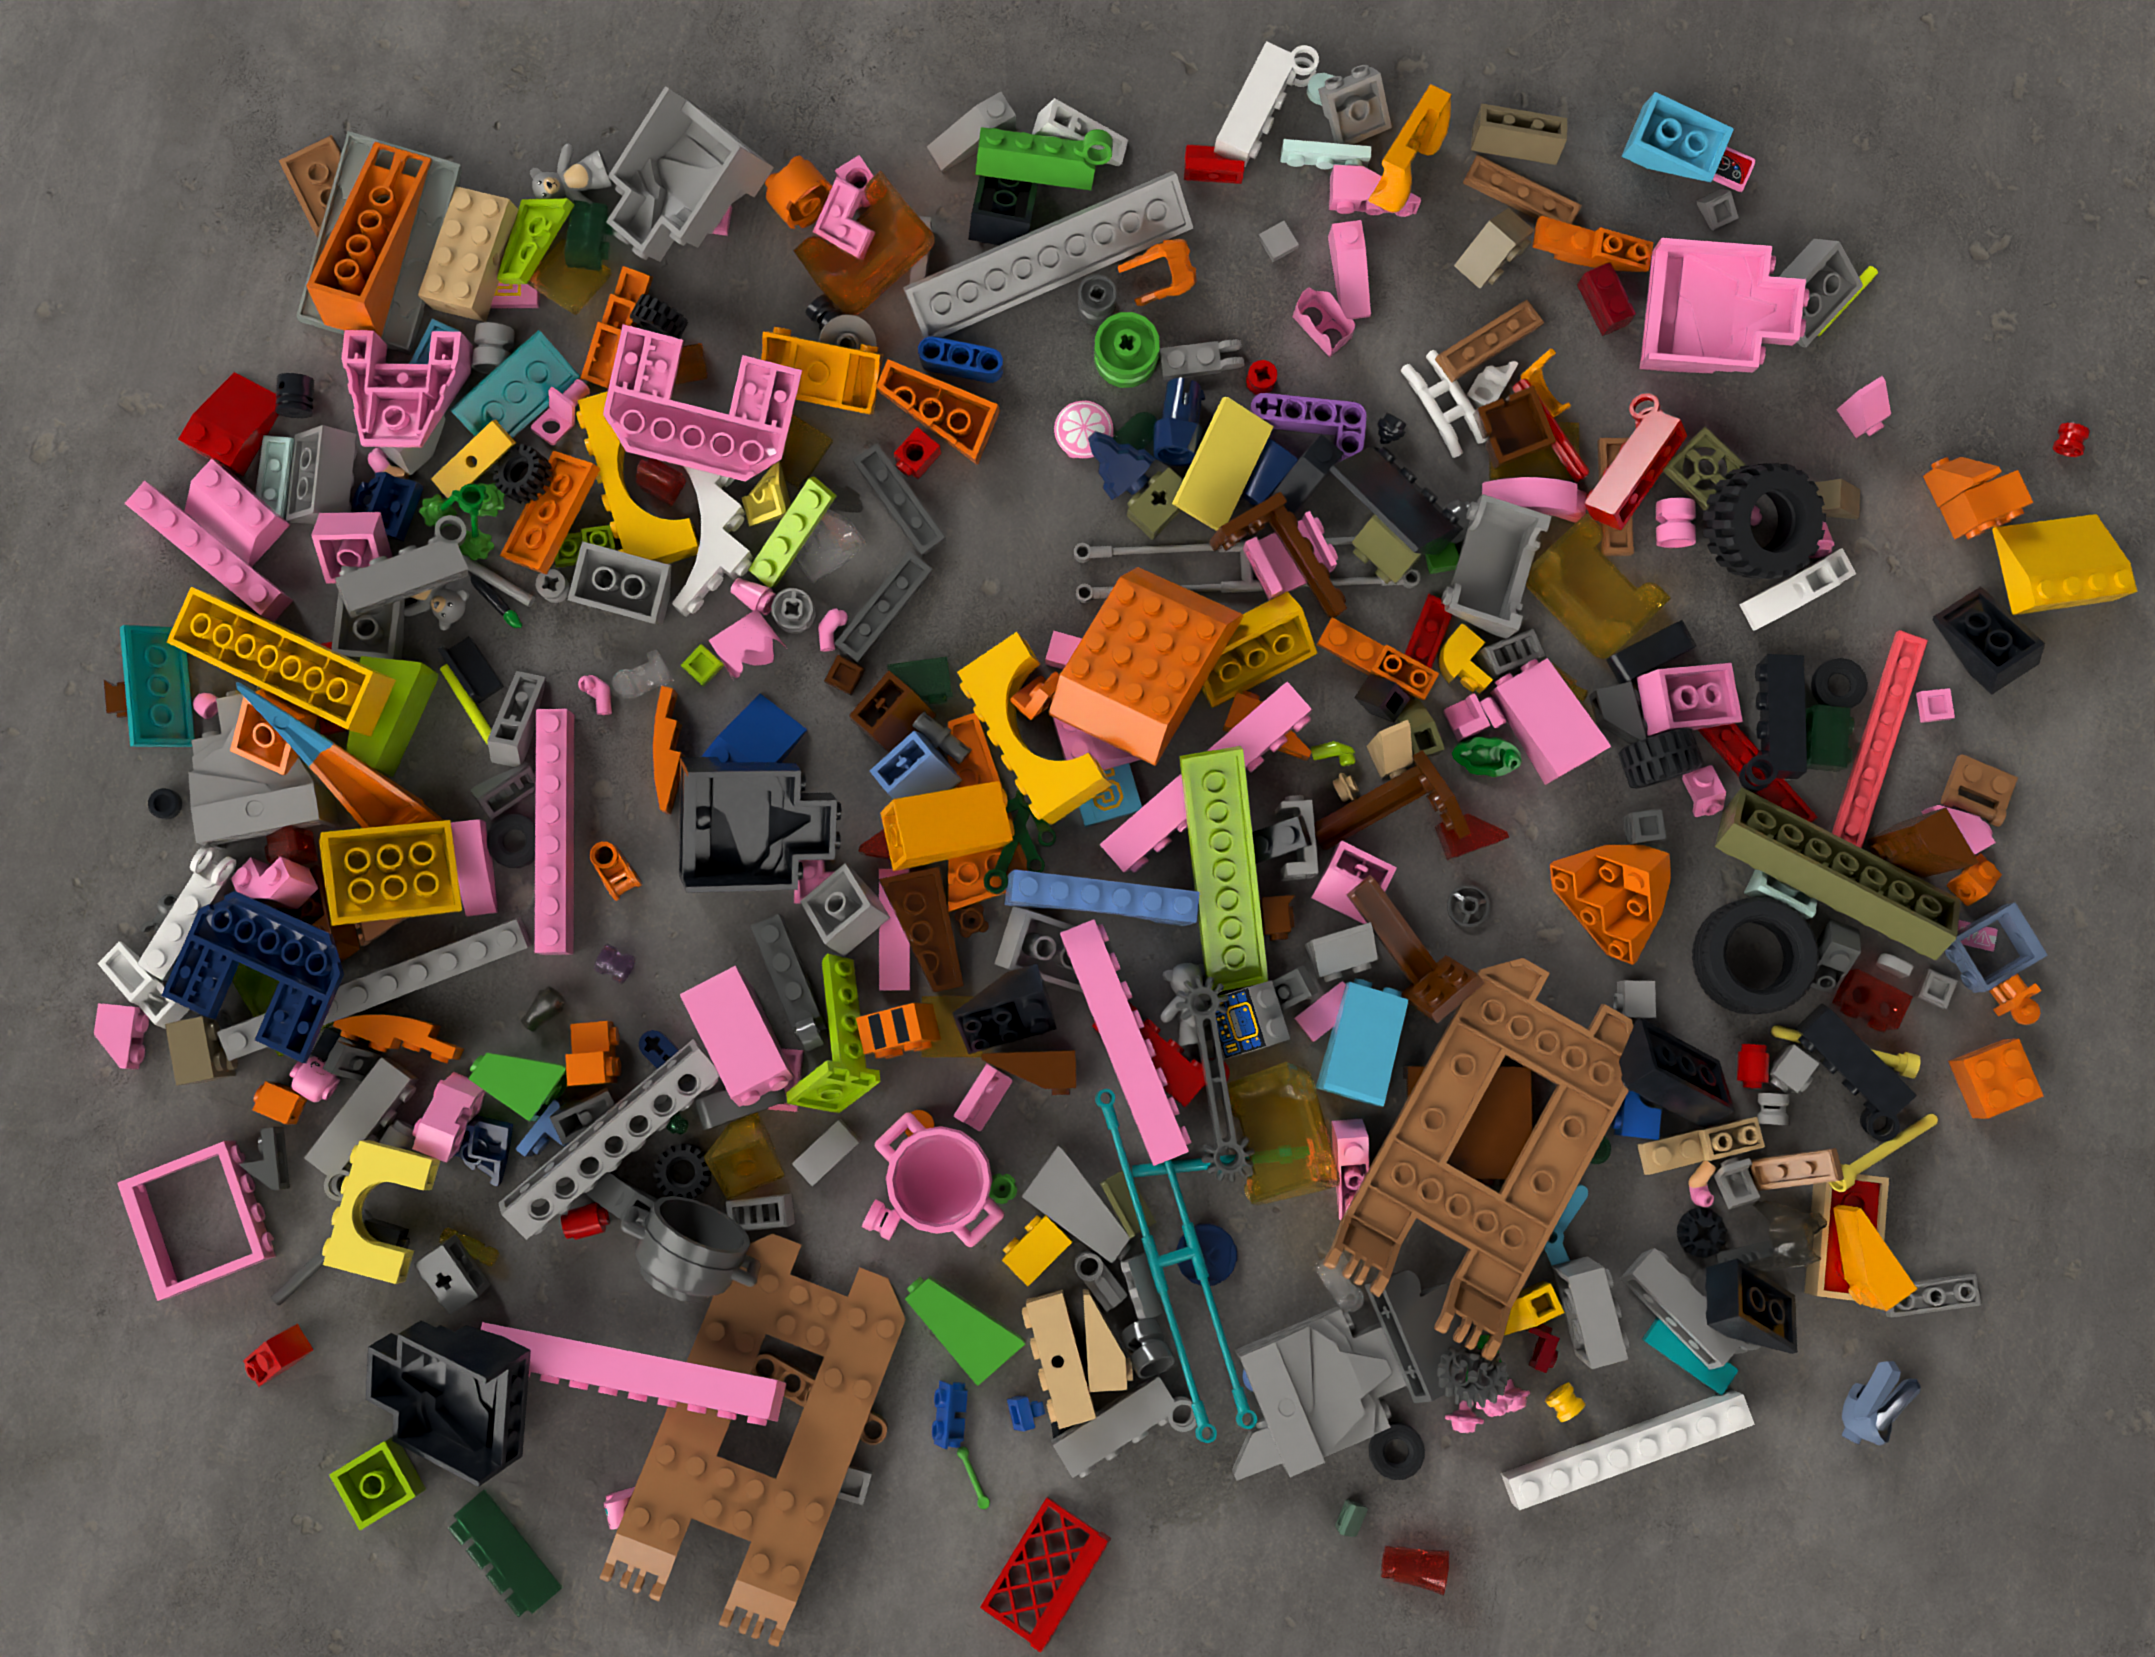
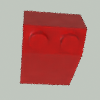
(232, 423)

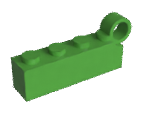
(1042, 158)

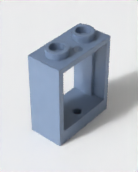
(2019, 934)

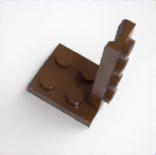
(1297, 546)
(1391, 797)
(1434, 986)

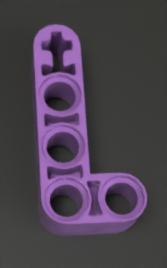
(1309, 423)

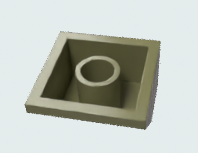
(1384, 550)

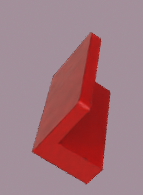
(1207, 166)

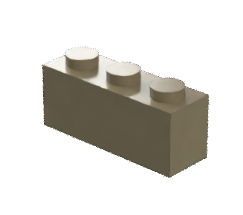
(1519, 134)

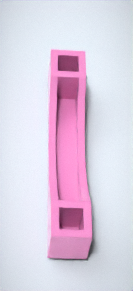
(208, 552)

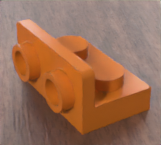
(1036, 695)

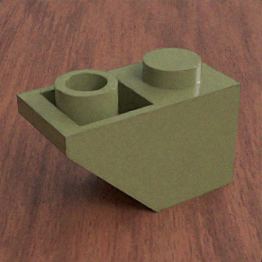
(1423, 729)

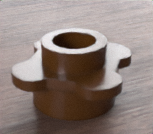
(967, 928)

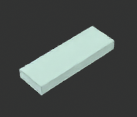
(275, 472)

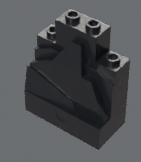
(750, 825)
(453, 1396)

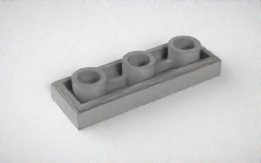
(1950, 1293)

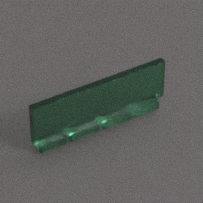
(509, 1553)

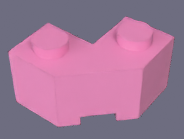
(276, 885)
(446, 1118)

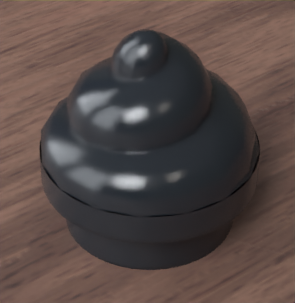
(1390, 428)

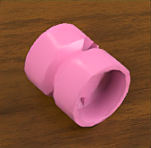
(1675, 521)

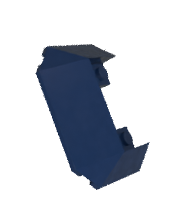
(272, 943)

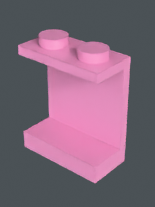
(1275, 566)

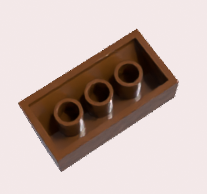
(1924, 845)

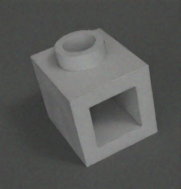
(1635, 999)
(1791, 1070)

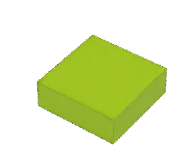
(702, 665)

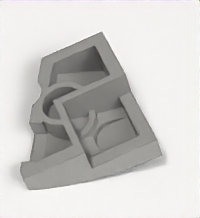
(1141, 1286)

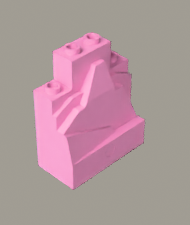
(1717, 306)

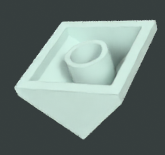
(1767, 886)

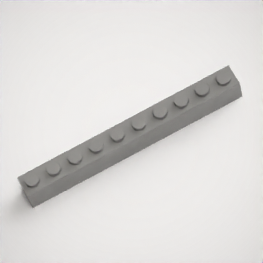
(398, 980)

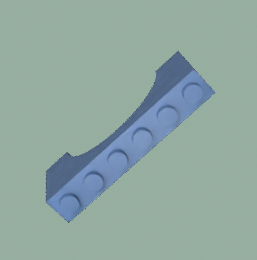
(1094, 895)

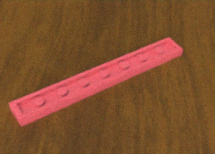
(1879, 737)

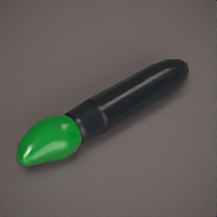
(496, 602)

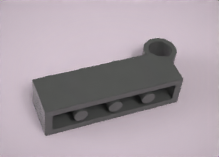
(790, 981)

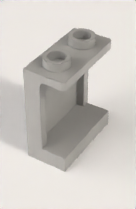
(1307, 863)

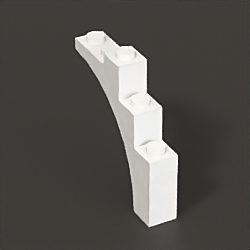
(717, 549)

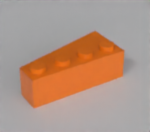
(947, 411)

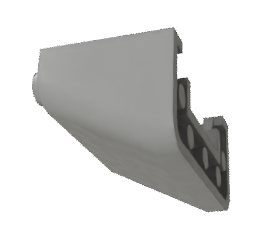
(1494, 565)

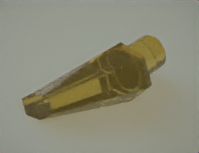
(1579, 692)

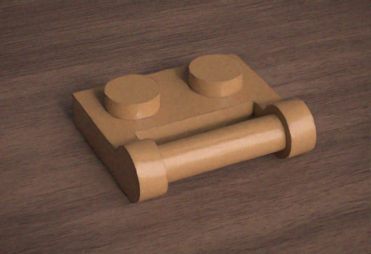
(1983, 782)

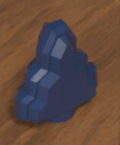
(1120, 464)

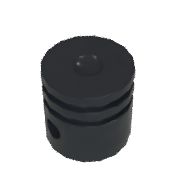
(294, 395)

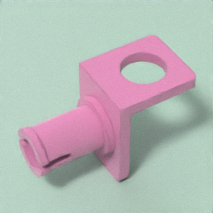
(561, 411)

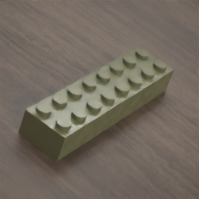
(1839, 874)

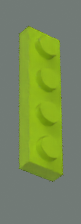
(792, 532)

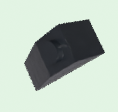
(1308, 473)

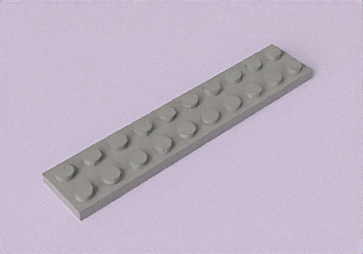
(1049, 257)

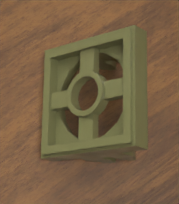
(1706, 439)

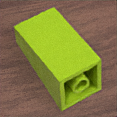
(400, 714)

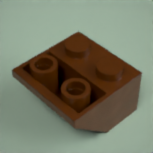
(889, 712)

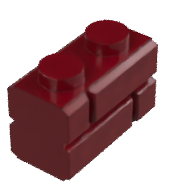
(1606, 299)

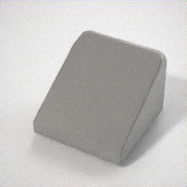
(1718, 208)

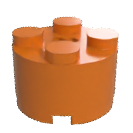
(798, 192)

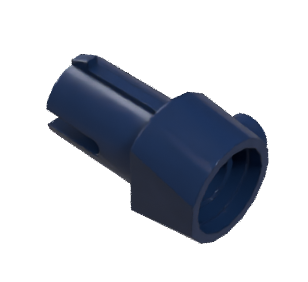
(1179, 432)

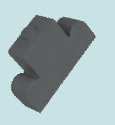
(1409, 1325)

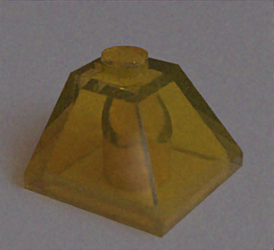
(744, 1157)

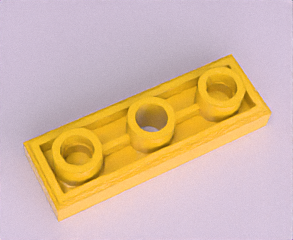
(486, 447)

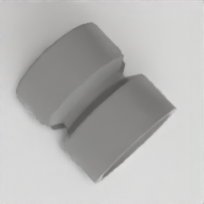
(493, 344)

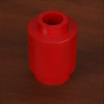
(1753, 1065)
(585, 1221)

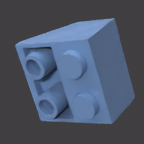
(914, 769)

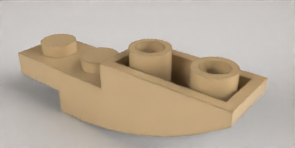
(1700, 1145)

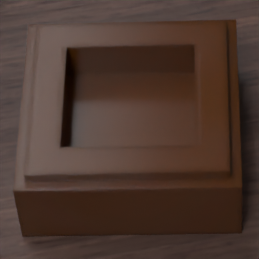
(844, 675)

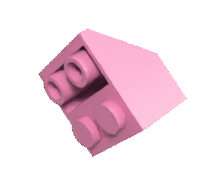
(1344, 872)

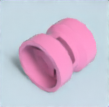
(875, 1217)

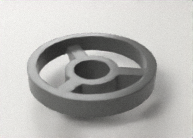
(1461, 905)

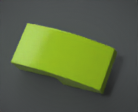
(571, 546)

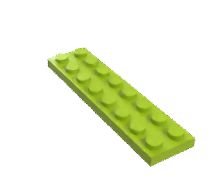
(1224, 867)

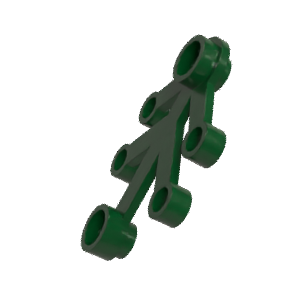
(1020, 836)

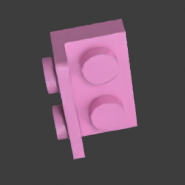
(983, 1097)

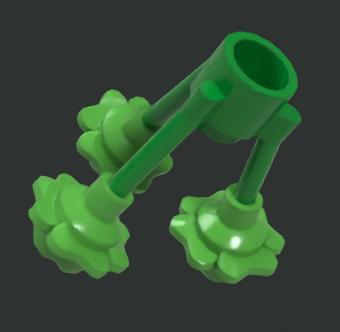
(473, 499)

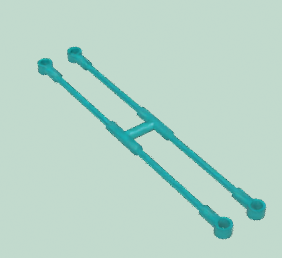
(1157, 1263)

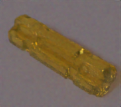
(475, 1248)

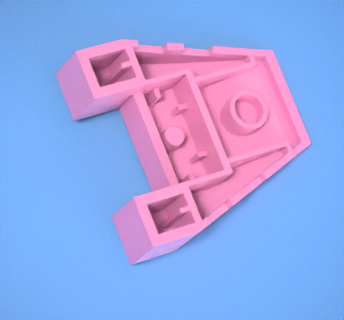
(403, 401)

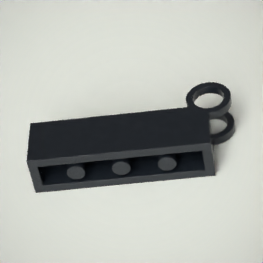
(1781, 721)
(1860, 1067)

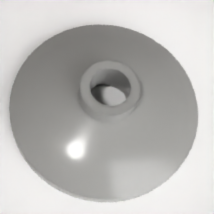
(848, 327)

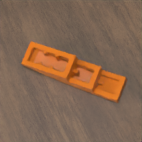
(606, 337)
(665, 756)

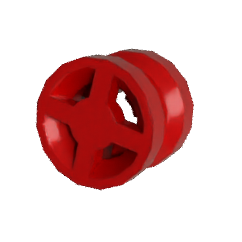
(1260, 383)
(2071, 439)

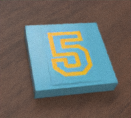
(1115, 801)

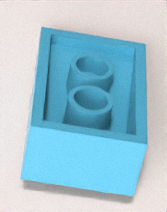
(1677, 140)

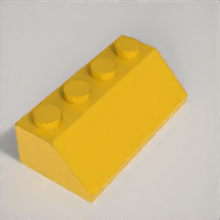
(1262, 646)

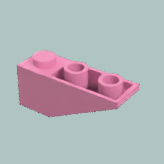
(1352, 188)
(1351, 1155)

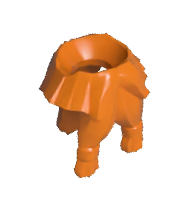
(1182, 271)

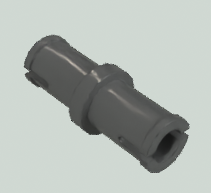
(941, 737)

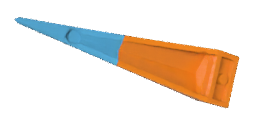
(361, 789)

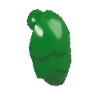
(1487, 756)

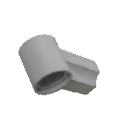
(1101, 1281)

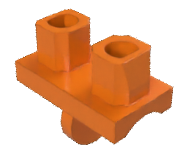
(2015, 997)

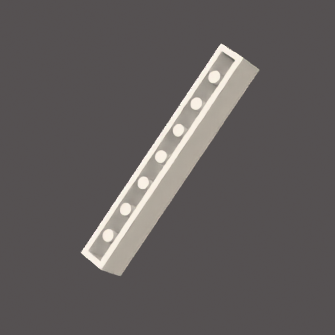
(1627, 1449)

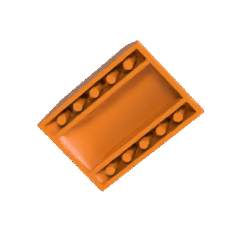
(1142, 663)

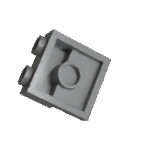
(1355, 105)

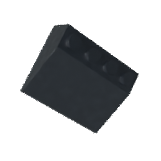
(1398, 500)

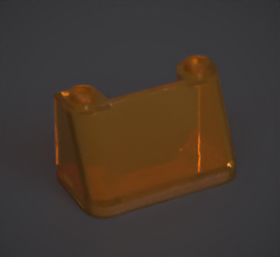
(896, 246)

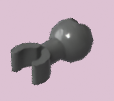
(164, 906)

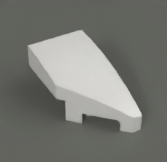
(1490, 384)

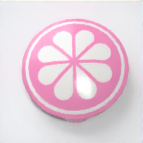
(1077, 423)

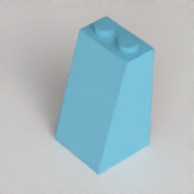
(1363, 1043)

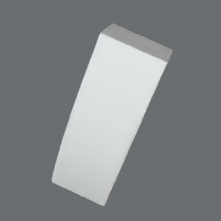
(140, 986)

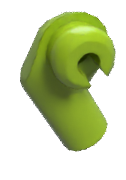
(1334, 749)

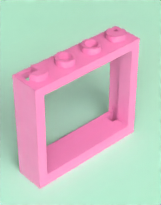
(149, 1235)

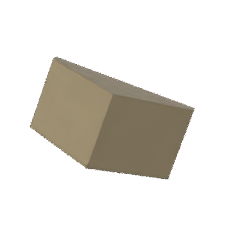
(1840, 498)

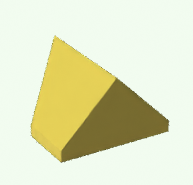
(768, 499)

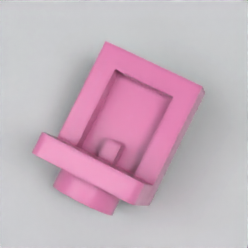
(1705, 791)

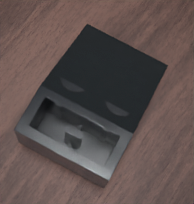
(1006, 1011)

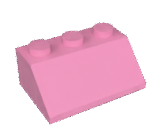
(233, 513)

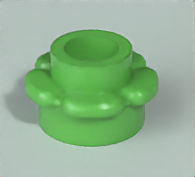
(1010, 1189)

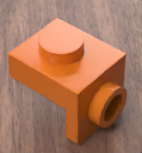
(1975, 881)

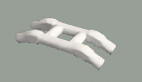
(1443, 419)

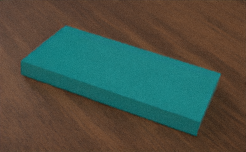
(517, 388)
(156, 688)

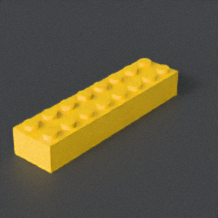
(281, 661)

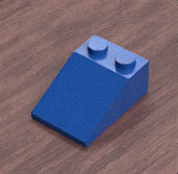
(757, 735)

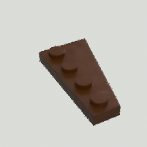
(925, 920)

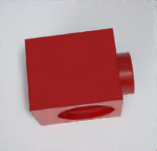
(916, 441)

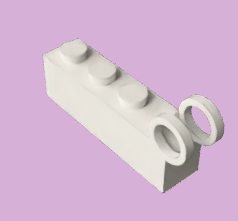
(1260, 97)
(206, 886)

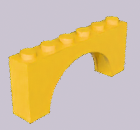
(638, 530)
(1051, 785)

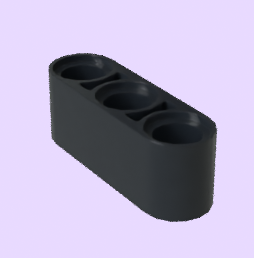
(1651, 652)

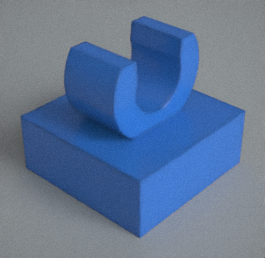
(1023, 1412)

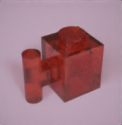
(660, 480)

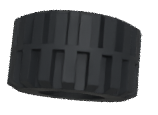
(1661, 758)

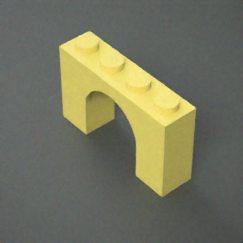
(350, 1244)

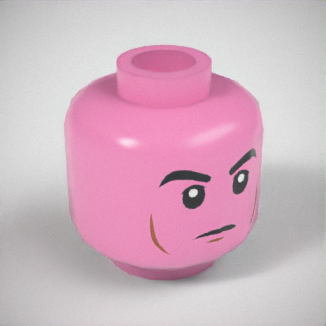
(312, 1080)

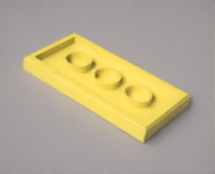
(1222, 464)

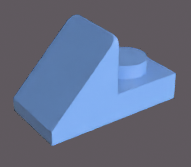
(536, 1138)

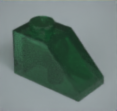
(926, 677)

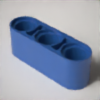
(950, 349)

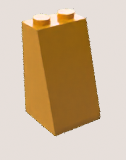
(946, 824)

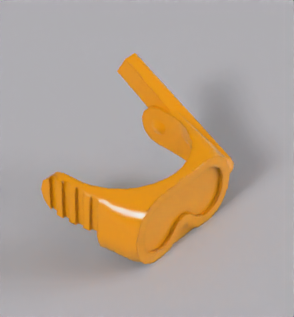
(1535, 377)

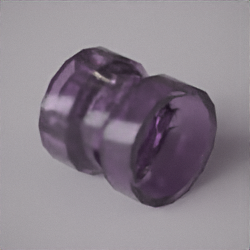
(613, 963)

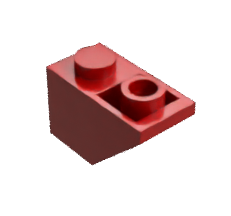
(277, 1355)

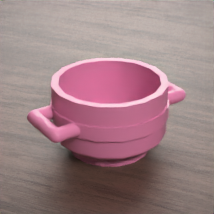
(939, 1179)

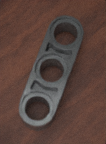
(721, 1109)

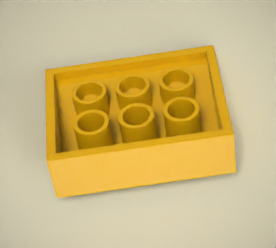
(2061, 564)
(390, 872)

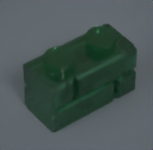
(587, 236)
(1828, 737)

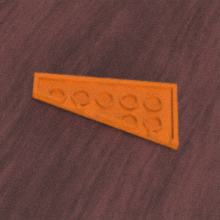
(968, 871)

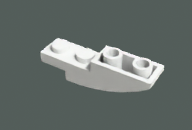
(1797, 589)

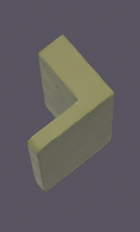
(1120, 1199)

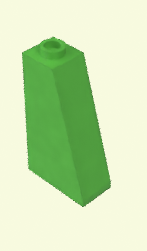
(965, 1330)

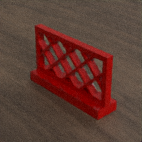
(1068, 1589)

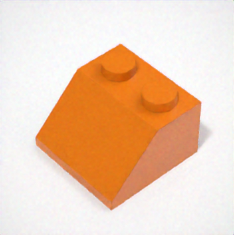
(260, 741)

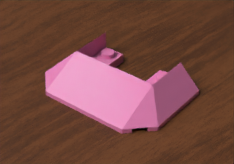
(692, 436)

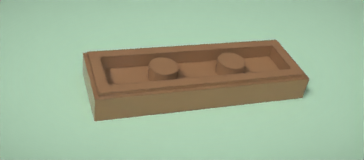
(1796, 1169)

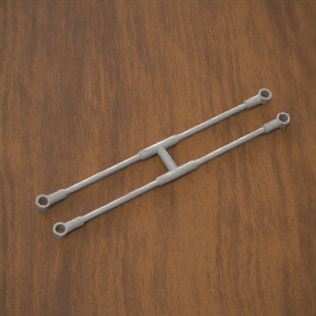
(1246, 585)

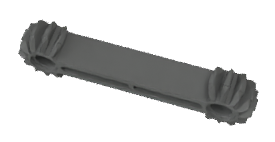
(1215, 1080)

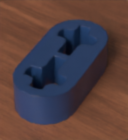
(653, 1055)

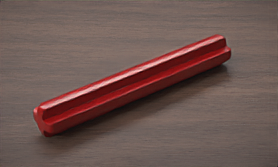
(1562, 446)

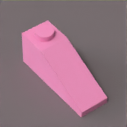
(1350, 268)

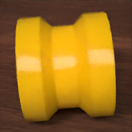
(1565, 1402)

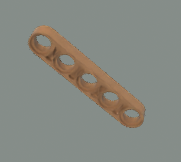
(783, 1368)

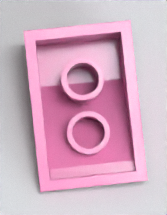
(1689, 698)
(1077, 743)

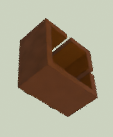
(1516, 429)

